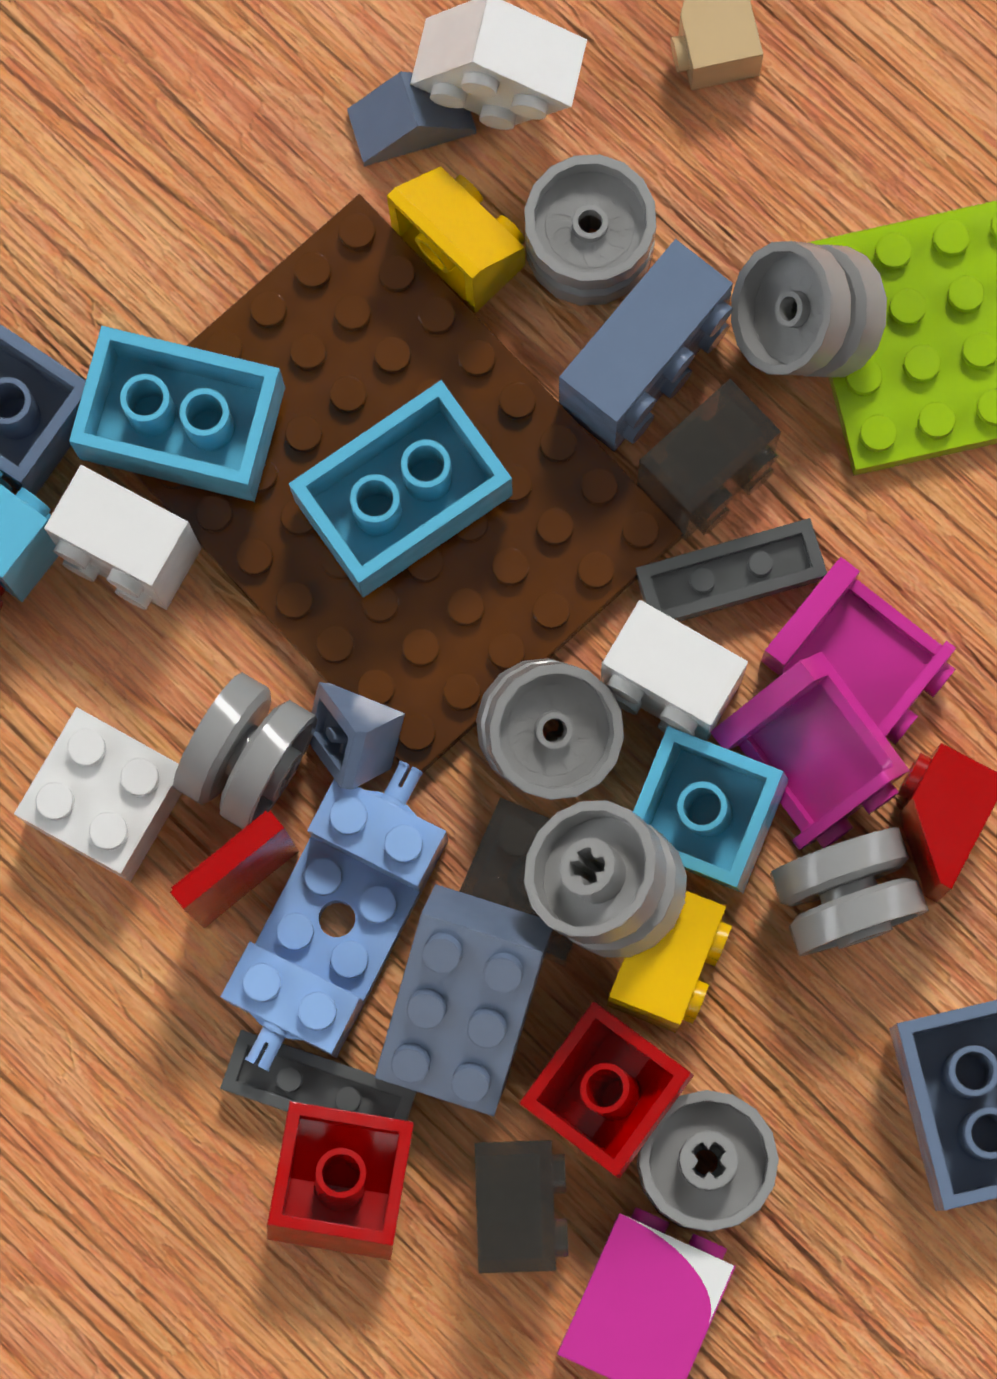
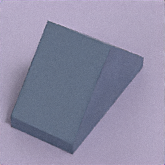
(404, 120)
(354, 735)

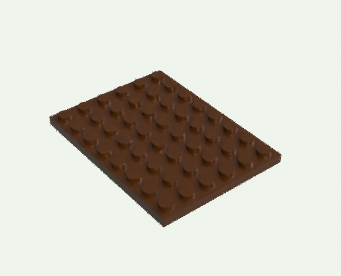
(356, 338)

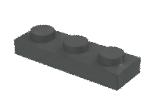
(733, 572)
(312, 1081)

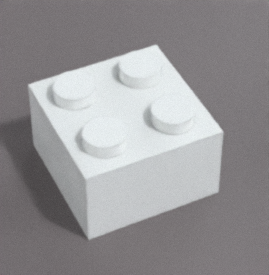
(498, 63)
(122, 538)
(671, 672)
(101, 794)

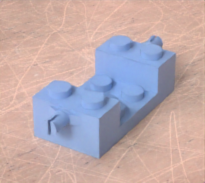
(360, 853)

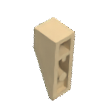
(717, 42)

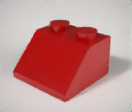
(944, 814)
(606, 1089)
(339, 1180)

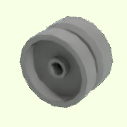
(584, 196)
(808, 309)
(244, 751)
(569, 758)
(605, 879)
(846, 884)
(744, 1162)

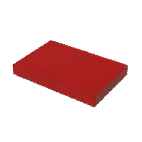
(234, 869)

